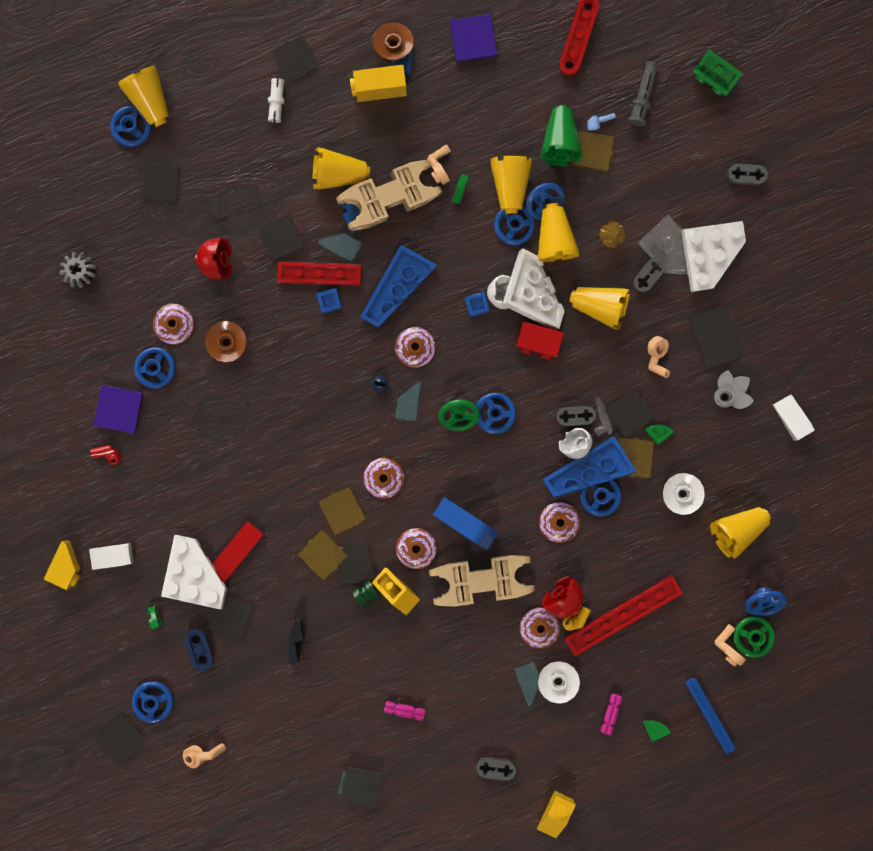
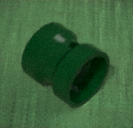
(366, 594)

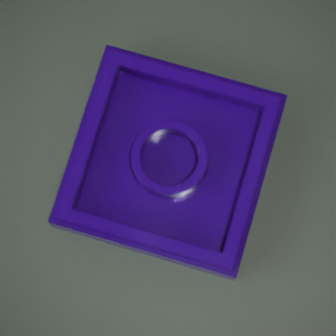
(473, 38)
(118, 409)

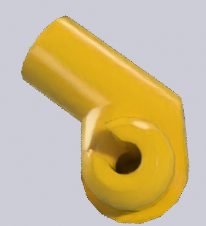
(577, 621)

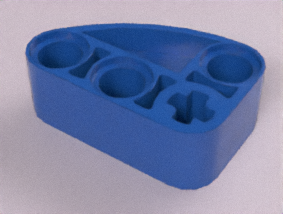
(465, 523)

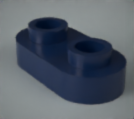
(199, 649)

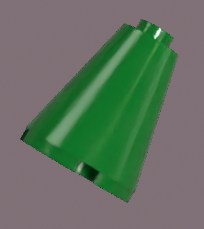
(561, 138)

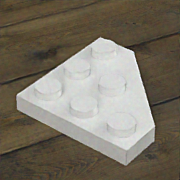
(710, 252)
(532, 292)
(192, 576)

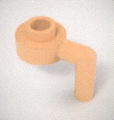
(439, 174)
(657, 349)
(732, 655)
(195, 756)

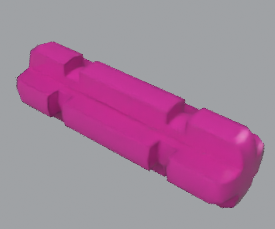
(404, 711)
(611, 714)

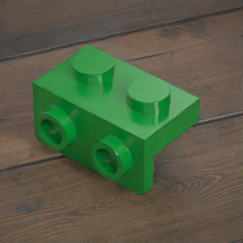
(717, 73)

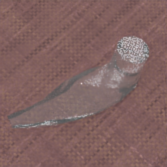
(606, 425)

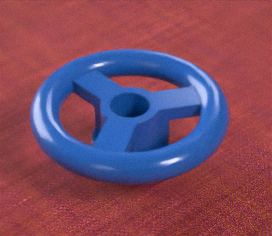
(125, 120)
(542, 198)
(522, 223)
(164, 380)
(511, 414)
(608, 495)
(764, 597)
(139, 692)

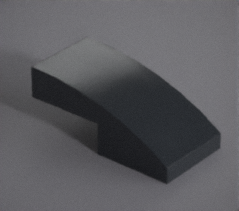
(297, 635)

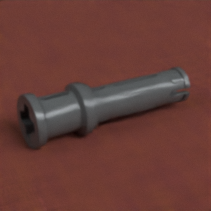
(641, 103)

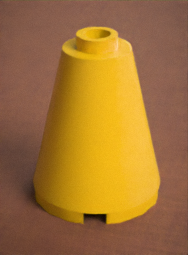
(146, 95)
(337, 170)
(511, 181)
(556, 235)
(602, 304)
(739, 530)

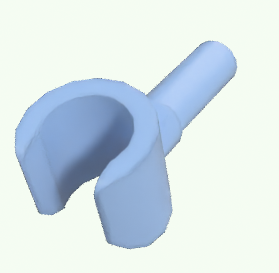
(593, 122)

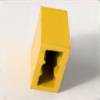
(378, 83)

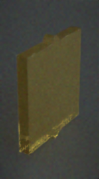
(595, 150)
(639, 454)
(342, 510)
(322, 555)

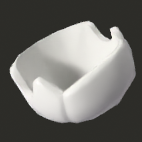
(497, 290)
(576, 444)

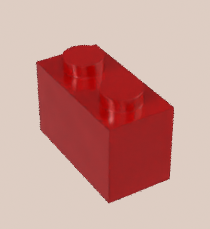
(539, 340)

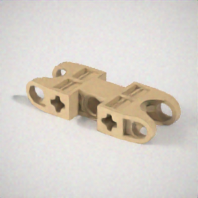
(403, 189)
(482, 580)

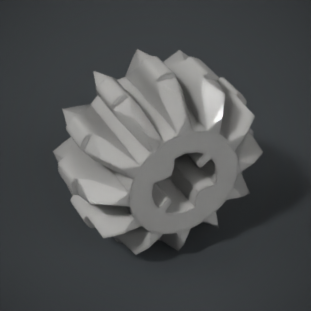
(77, 278)

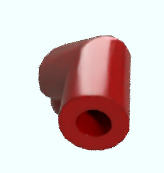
(108, 452)

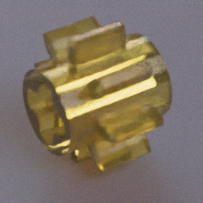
(612, 234)

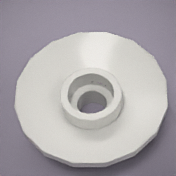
(693, 489)
(563, 692)

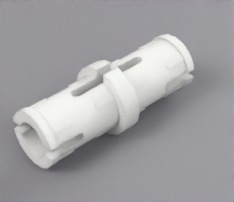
(276, 100)

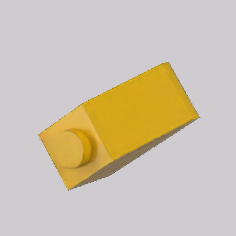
(64, 567)
(395, 591)
(556, 814)

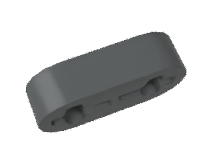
(746, 179)
(646, 270)
(575, 410)
(497, 763)

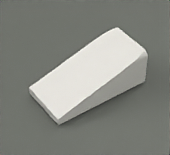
(793, 418)
(111, 556)

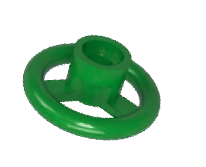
(458, 413)
(766, 626)

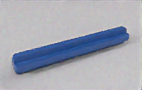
(710, 715)

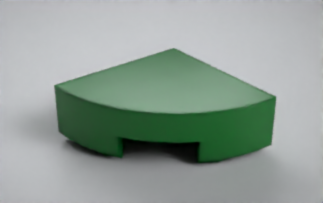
(460, 188)
(658, 433)
(155, 620)
(656, 729)

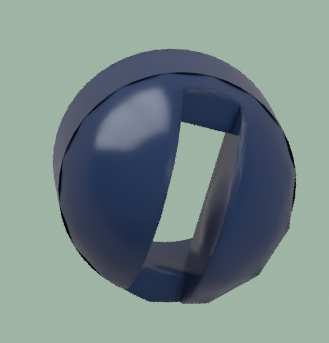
(380, 389)

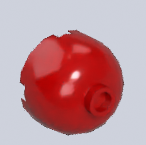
(213, 258)
(565, 599)

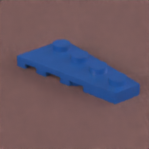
(399, 281)
(597, 467)

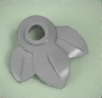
(734, 389)

